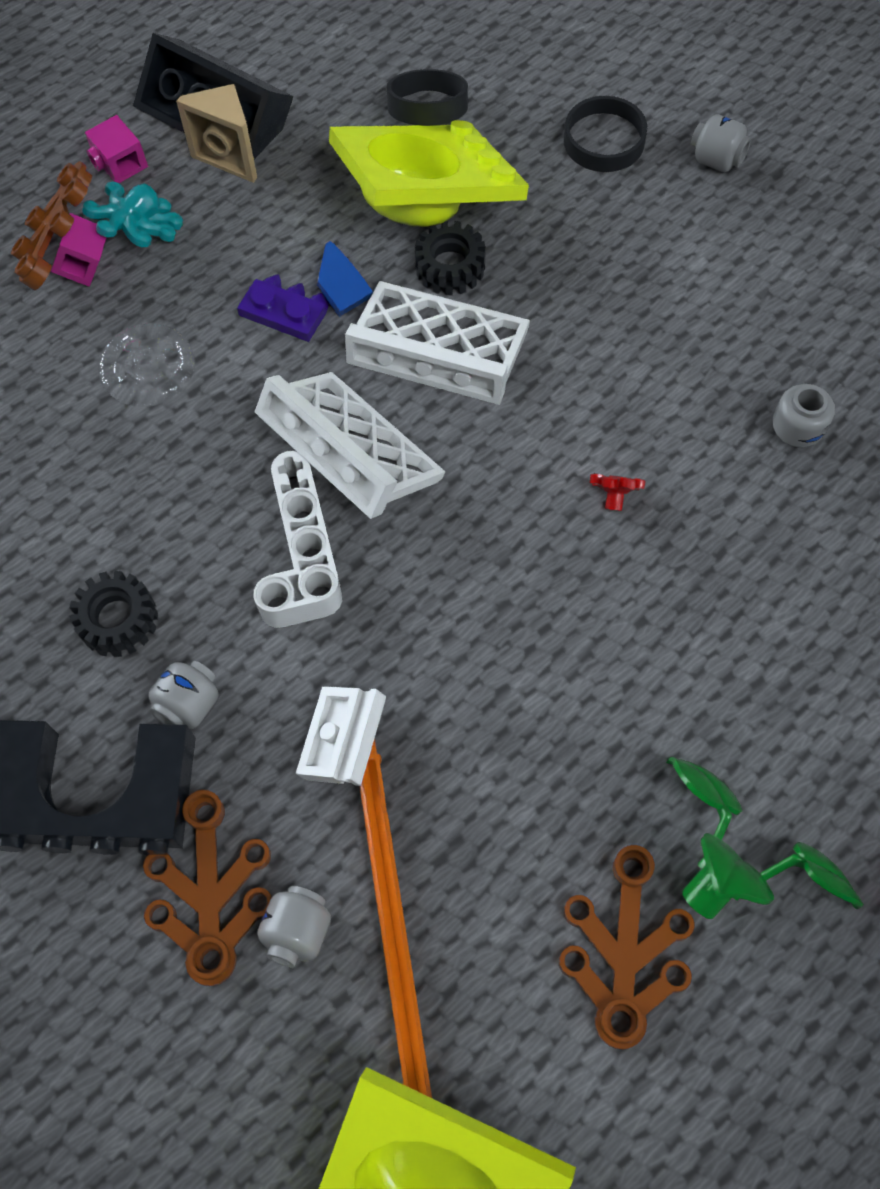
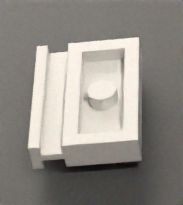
(341, 735)

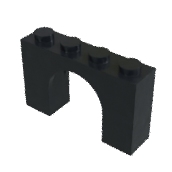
(143, 817)

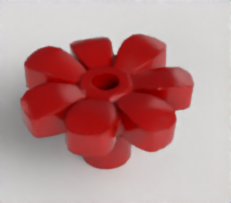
(616, 488)

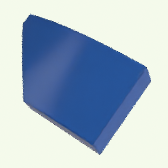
(341, 281)

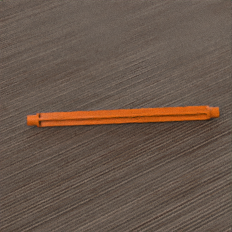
(393, 929)

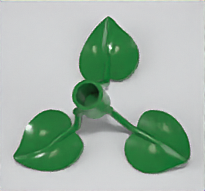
(726, 874)

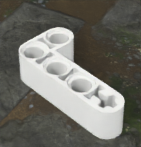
(301, 536)

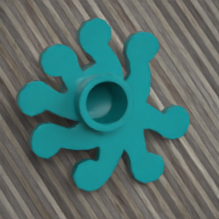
(136, 214)

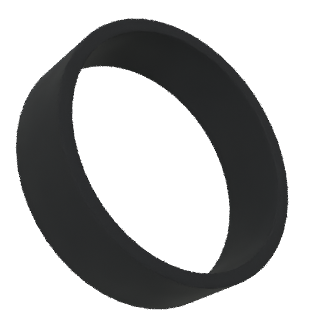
(605, 105)
(427, 112)

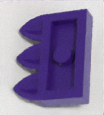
(283, 309)

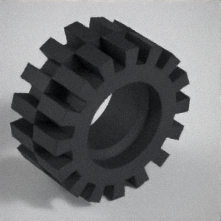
(450, 240)
(97, 597)

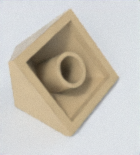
(218, 130)

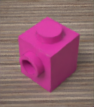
(115, 149)
(79, 252)

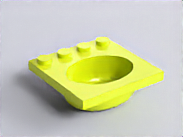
(425, 171)
(415, 1142)

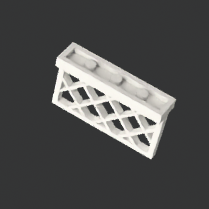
(429, 360)
(340, 454)

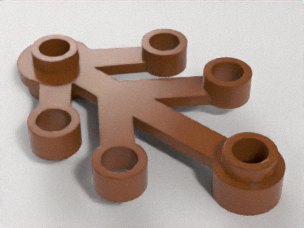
(47, 221)
(208, 896)
(625, 955)

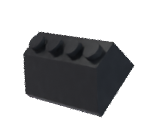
(181, 69)

